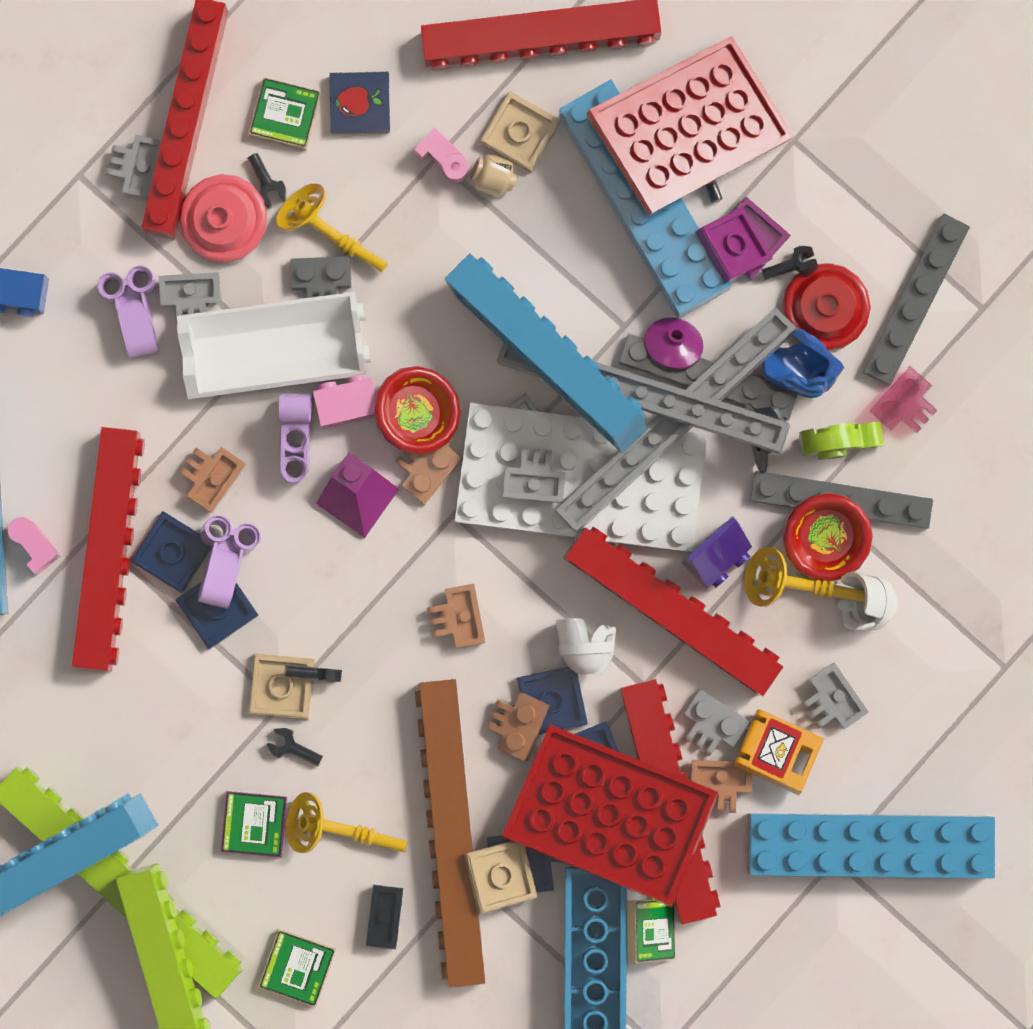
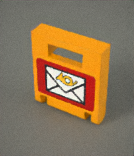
(773, 751)

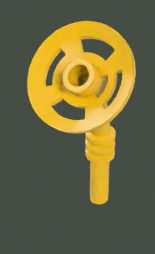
(308, 214)
(779, 579)
(316, 824)

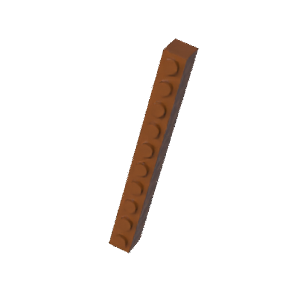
(451, 832)

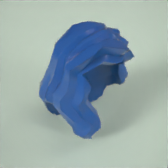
(803, 367)

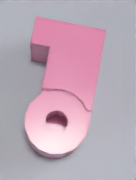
(444, 155)
(34, 542)

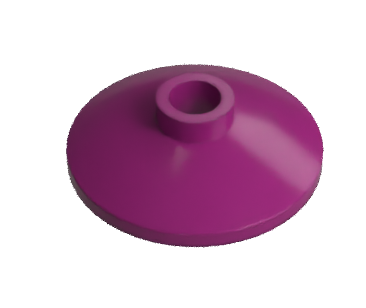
(671, 352)

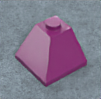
(357, 495)

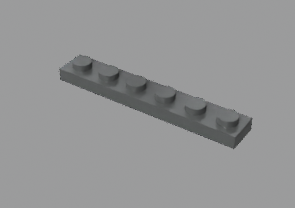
(916, 300)
(751, 390)
(876, 504)

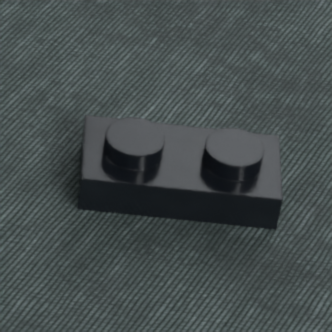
(384, 916)

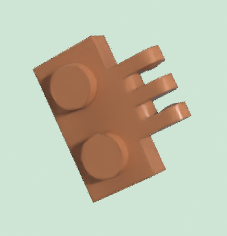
(428, 471)
(212, 477)
(459, 616)
(519, 724)
(722, 777)

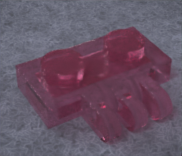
(904, 401)

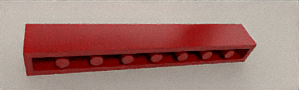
(541, 33)
(185, 118)
(107, 549)
(672, 611)
(654, 746)

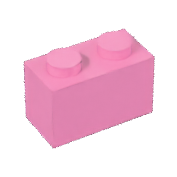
(345, 402)

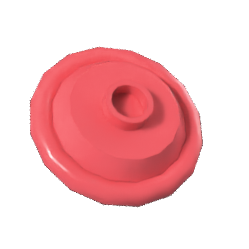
(223, 218)

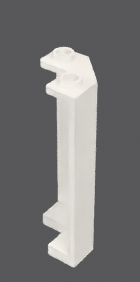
(272, 345)

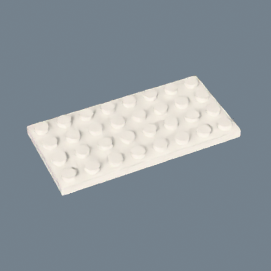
(651, 512)

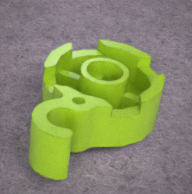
(839, 439)

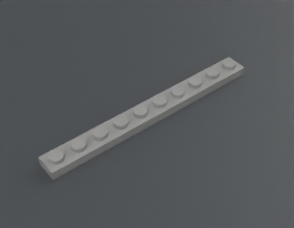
(685, 406)
(664, 432)

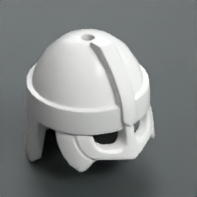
(879, 606)
(578, 652)

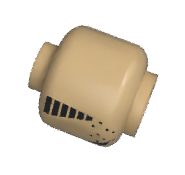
(493, 175)

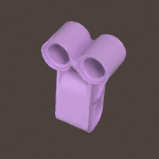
(133, 310)
(295, 414)
(224, 560)

